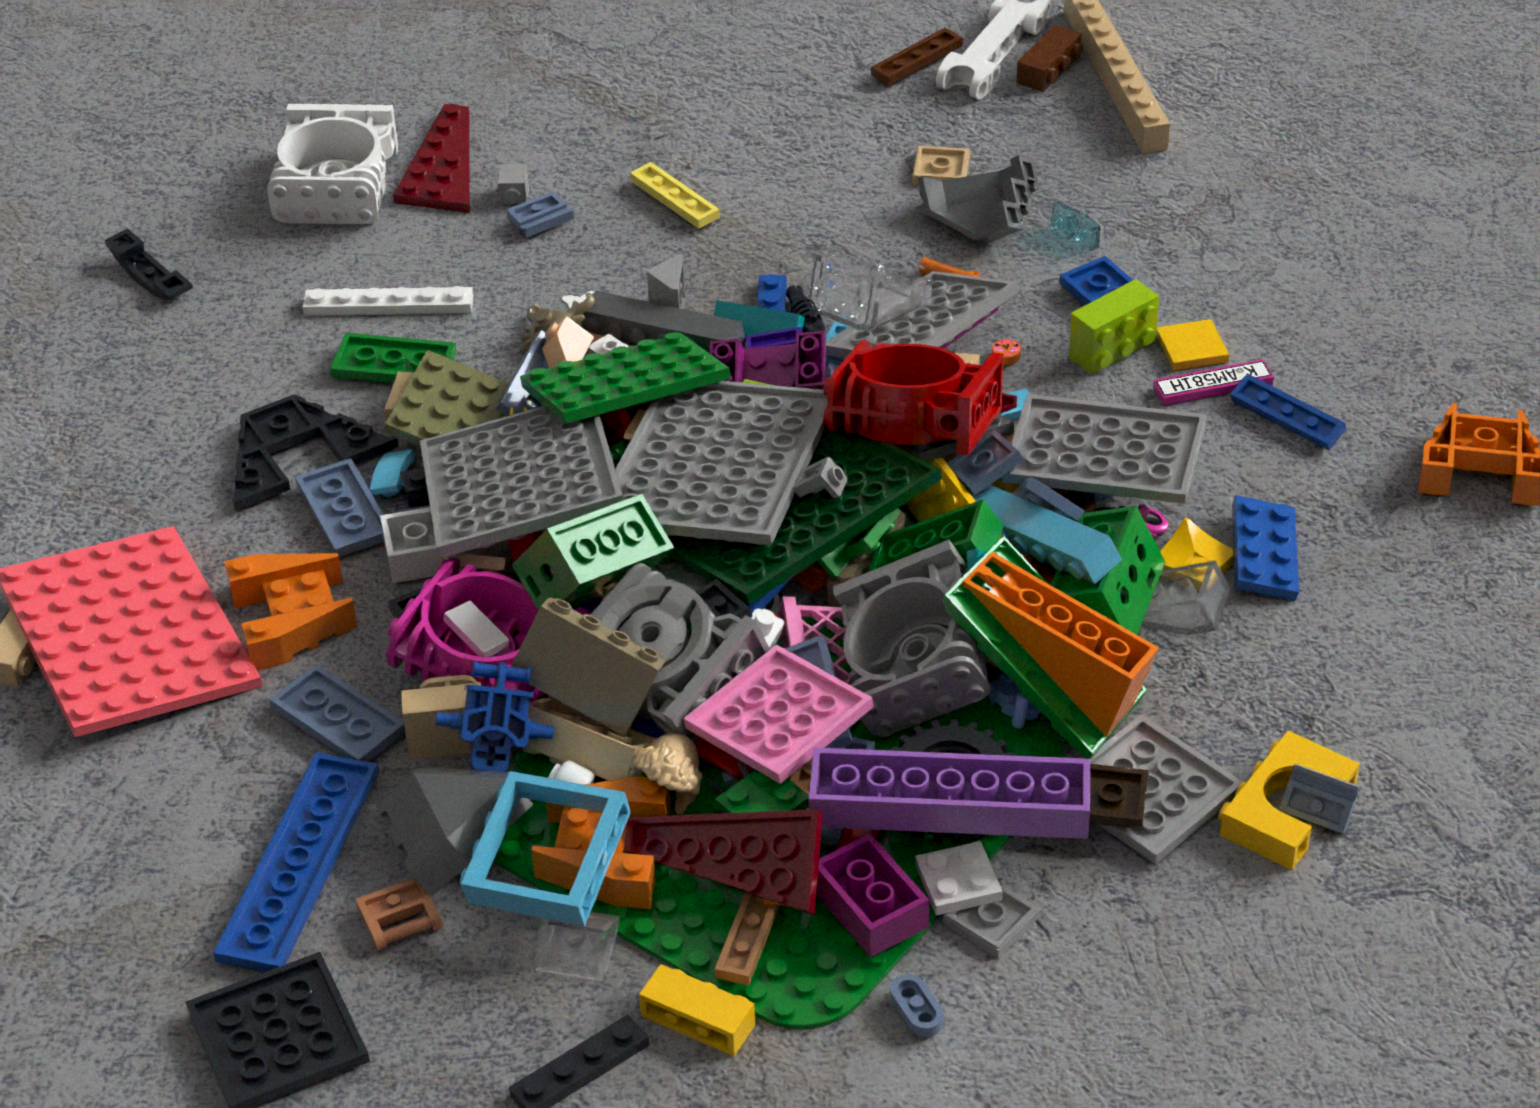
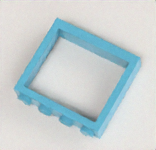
(534, 902)

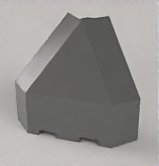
(983, 204)
(440, 817)

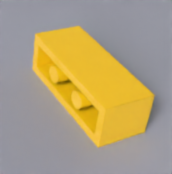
(697, 1009)

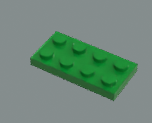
(382, 357)

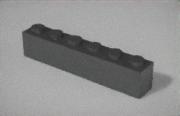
(640, 320)

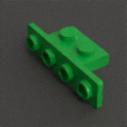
(864, 542)

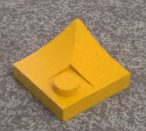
(1194, 546)

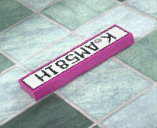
(1208, 382)

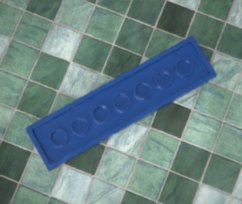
(296, 863)

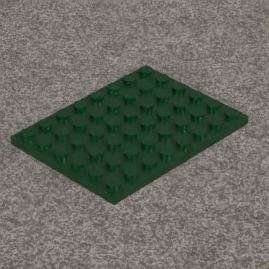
(816, 524)

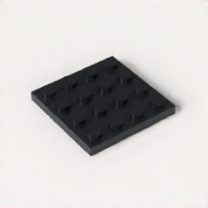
(277, 1032)

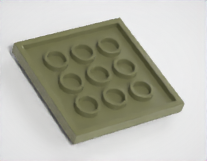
(444, 399)

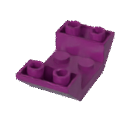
(781, 365)

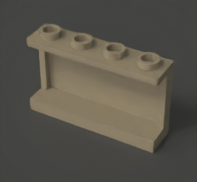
(588, 665)

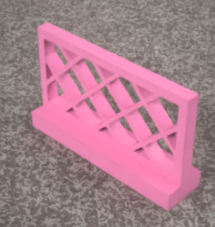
(795, 627)

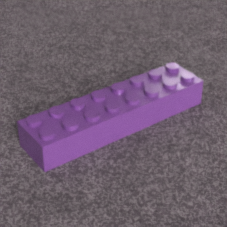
(951, 792)

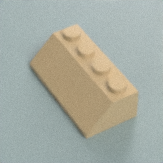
(584, 740)

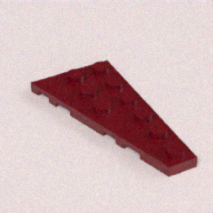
(441, 166)
(751, 852)

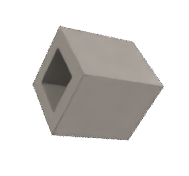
(513, 184)

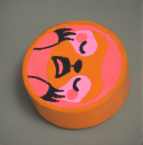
(1010, 349)

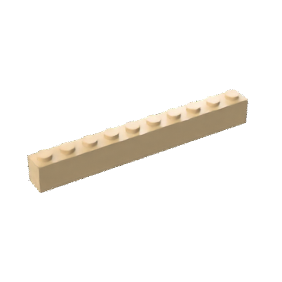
(1119, 74)

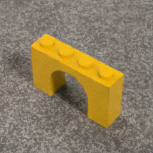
(1260, 826)

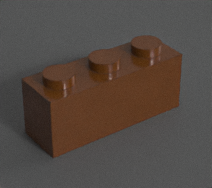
(1049, 58)

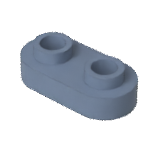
(921, 1011)

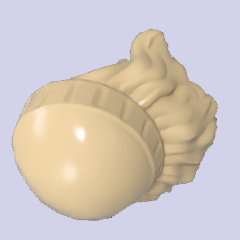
(673, 763)

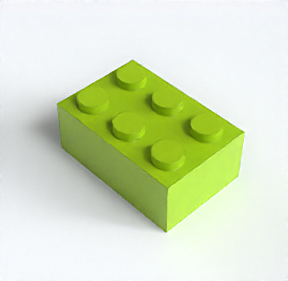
(1113, 326)

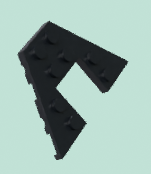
(288, 424)

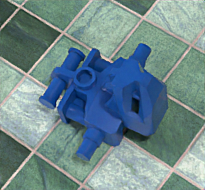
(495, 717)

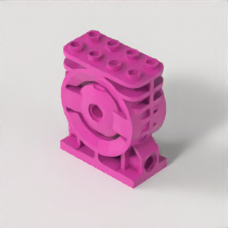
(421, 627)

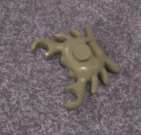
(543, 318)

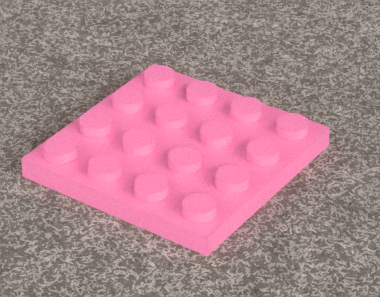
(778, 713)

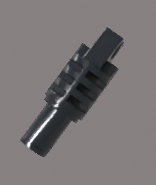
(806, 308)

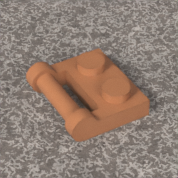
(395, 905)

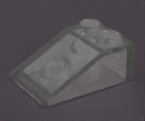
(1188, 599)

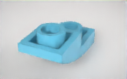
(387, 472)

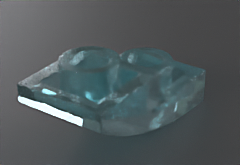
(1074, 223)

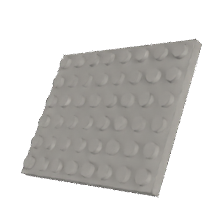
(723, 458)
(515, 478)

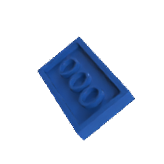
(1265, 548)

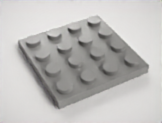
(1181, 788)

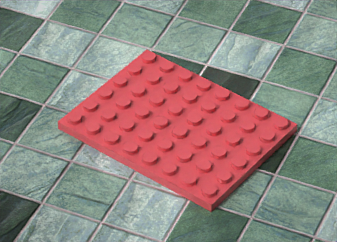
(126, 630)

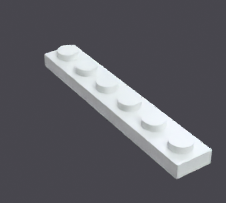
(388, 301)

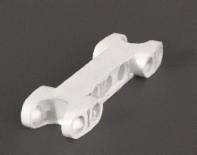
(980, 62)

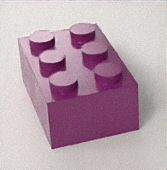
(871, 895)

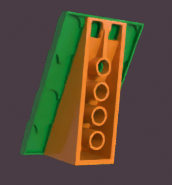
(1057, 650)

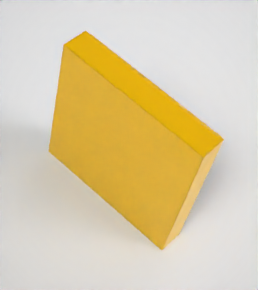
(1192, 344)

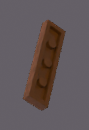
(916, 56)

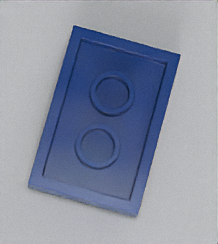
(1094, 280)

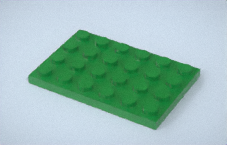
(623, 377)

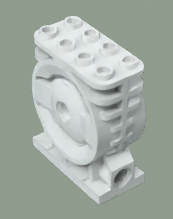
(332, 163)

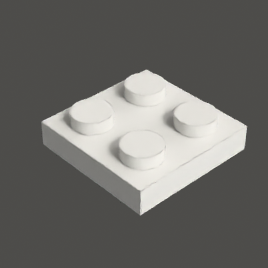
(958, 878)

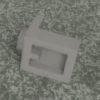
(820, 475)

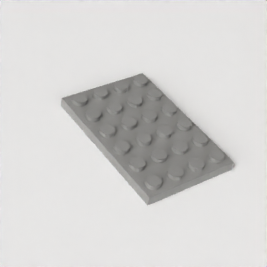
(953, 307)
(1107, 448)

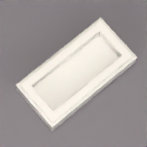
(476, 629)

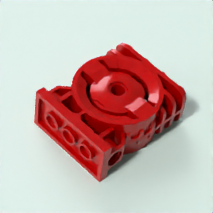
(914, 395)

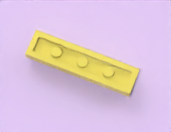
(674, 195)

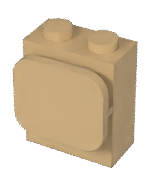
(420, 711)

